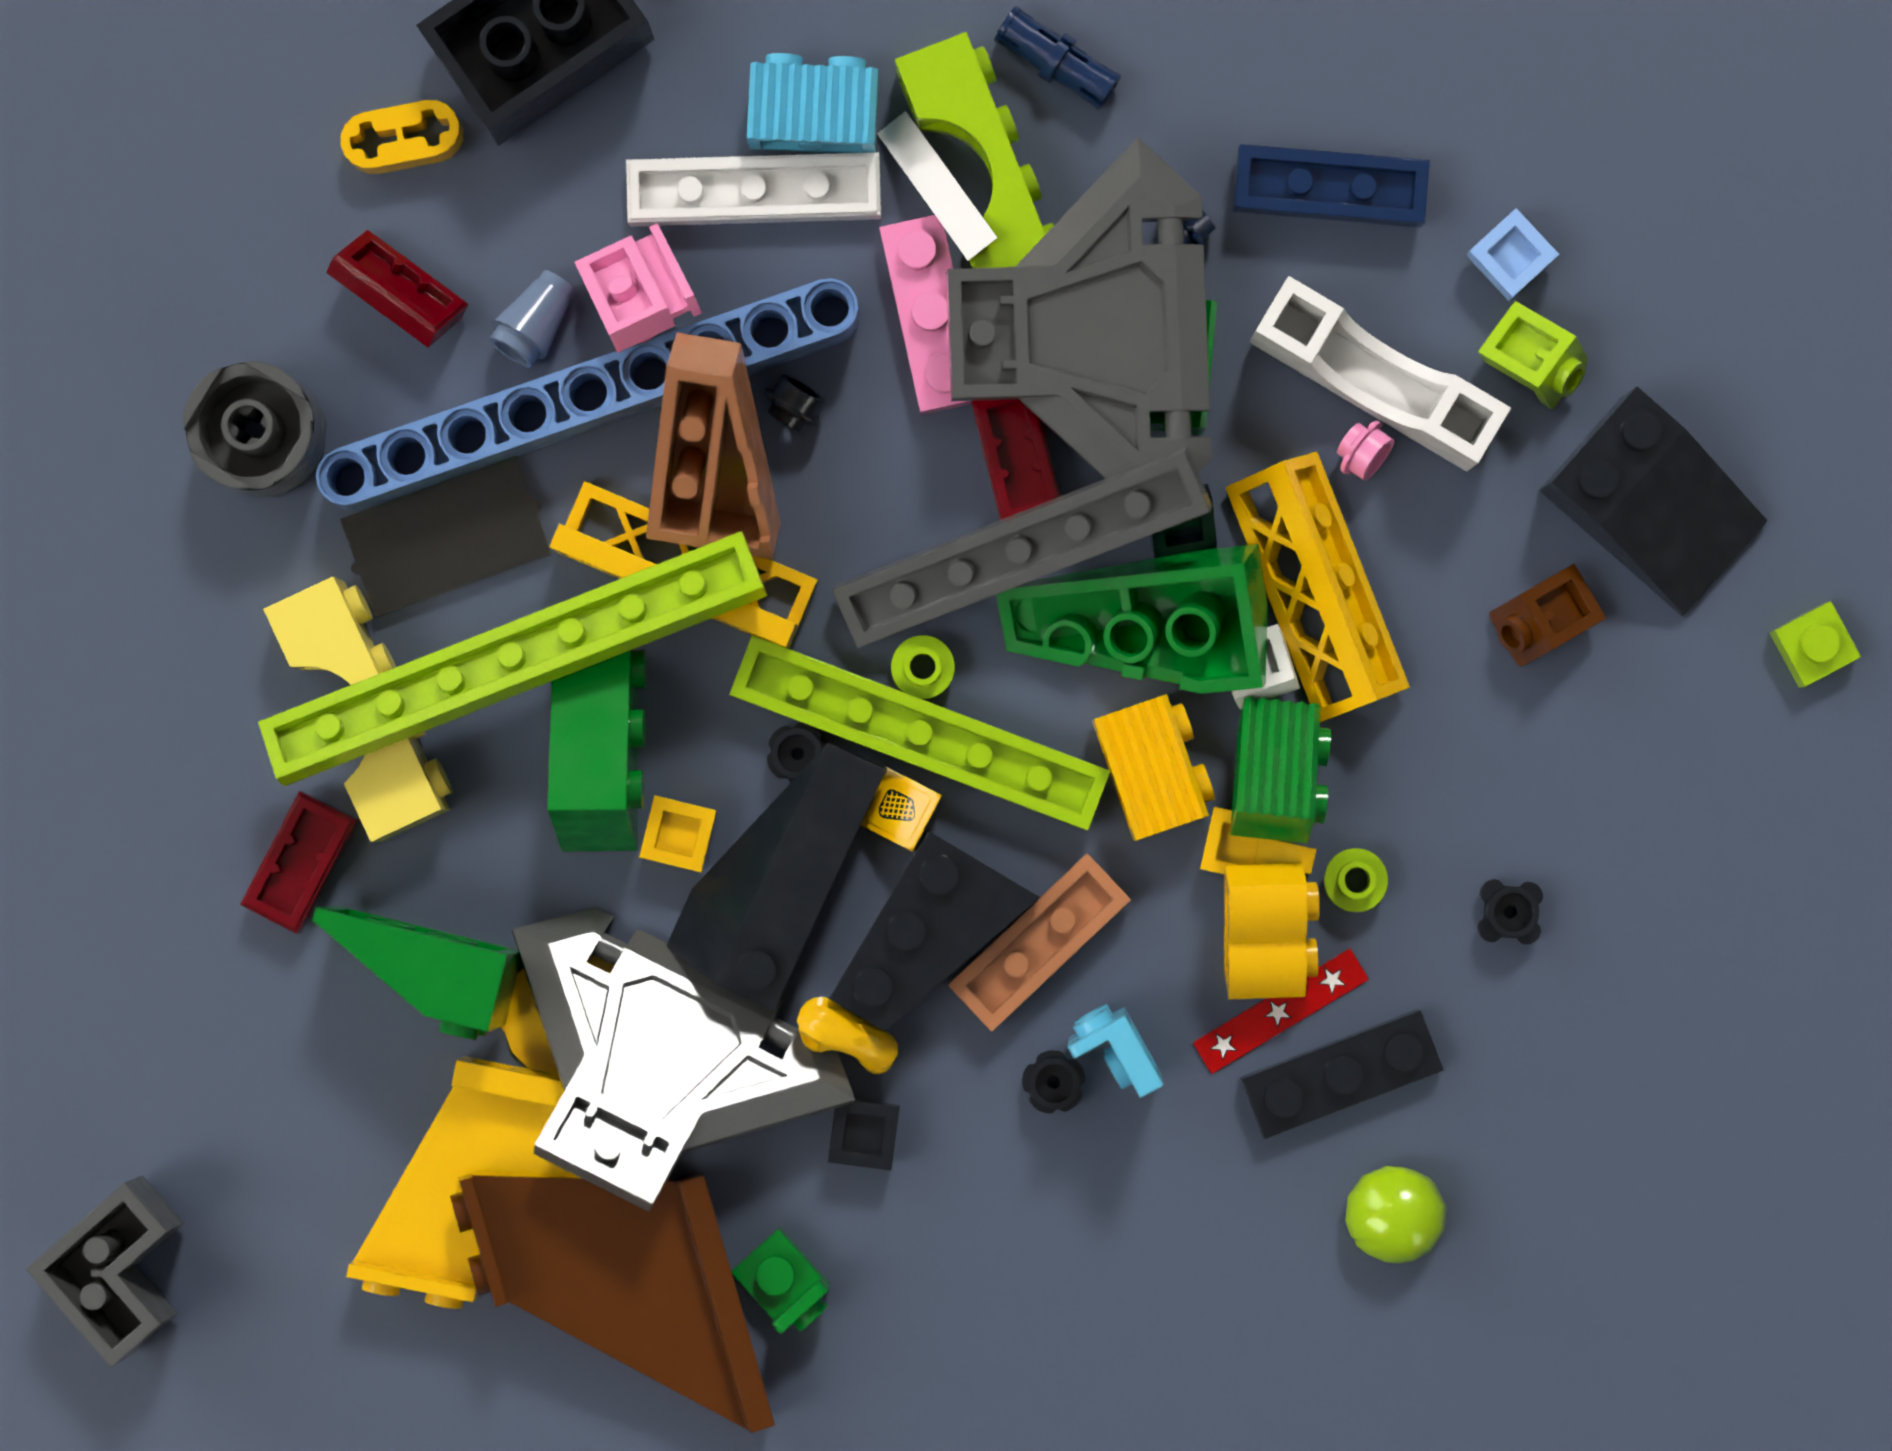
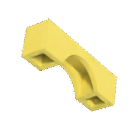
(327, 632)

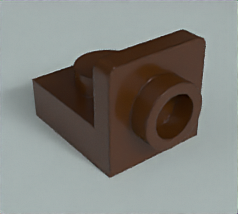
(1546, 616)

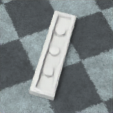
(753, 189)

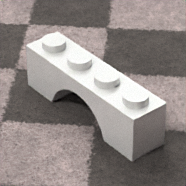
(1410, 397)

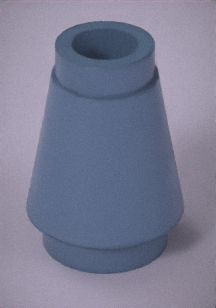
(532, 320)

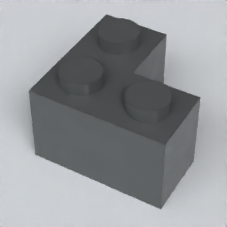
(96, 1271)

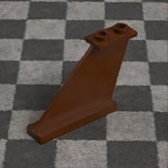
(621, 1280)

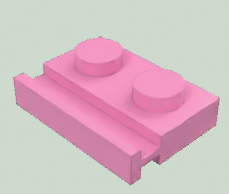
(637, 288)

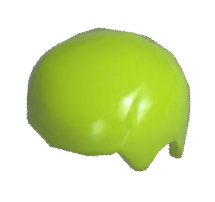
(1395, 1214)

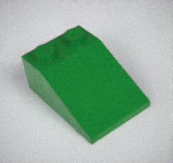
(435, 971)

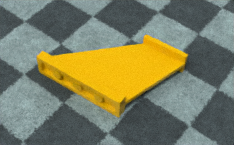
(480, 1130)

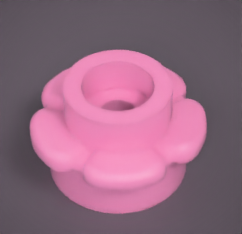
(1364, 450)

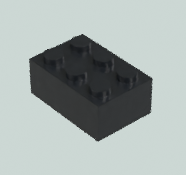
(530, 54)

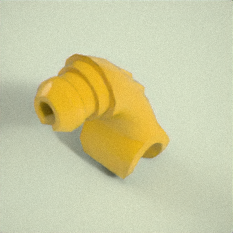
(831, 1027)

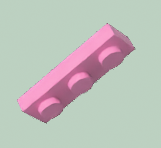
(917, 269)

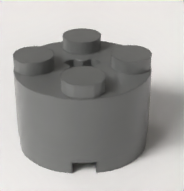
(267, 395)

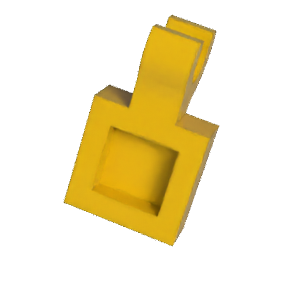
(1227, 849)

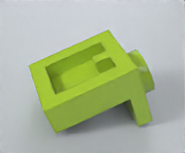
(1536, 354)

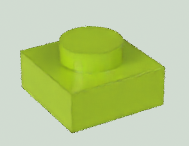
(1815, 644)

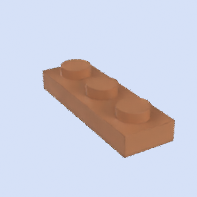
(1039, 942)

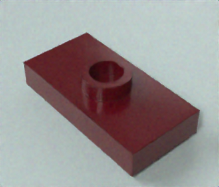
(397, 288)
(1015, 455)
(299, 862)

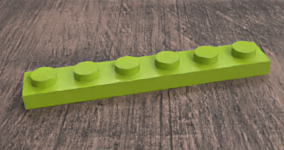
(919, 733)

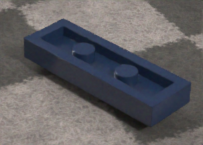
(1331, 185)

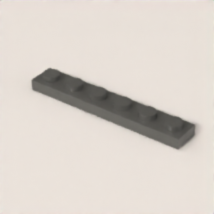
(1023, 547)

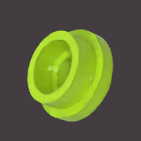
(930, 686)
(1335, 880)

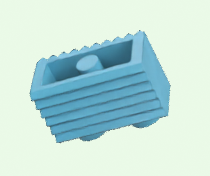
(813, 105)

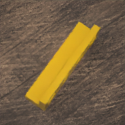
(619, 564)
(1336, 584)

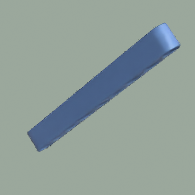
(558, 392)

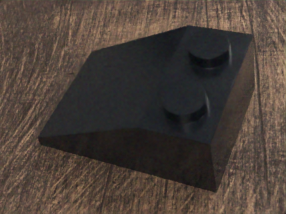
(1655, 500)

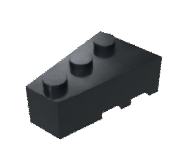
(927, 930)

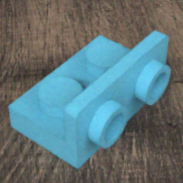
(1126, 1056)

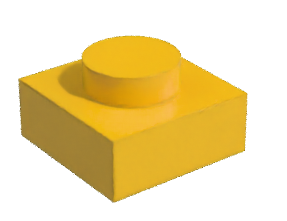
(678, 834)

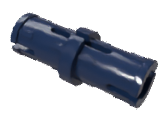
(1057, 57)

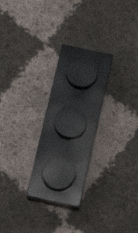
(1341, 1073)

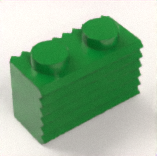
(1277, 770)

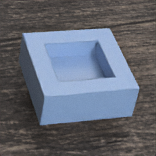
(1512, 254)

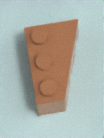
(711, 452)

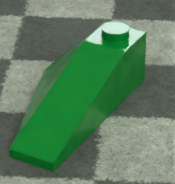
(1164, 618)

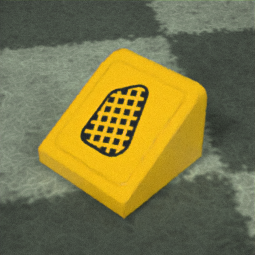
(901, 809)

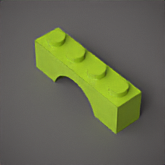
(951, 96)

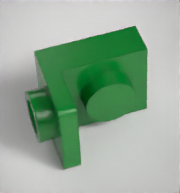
(783, 1282)

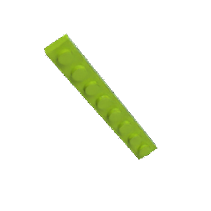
(511, 659)

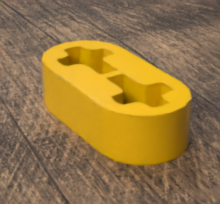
(399, 122)

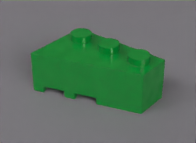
(594, 755)

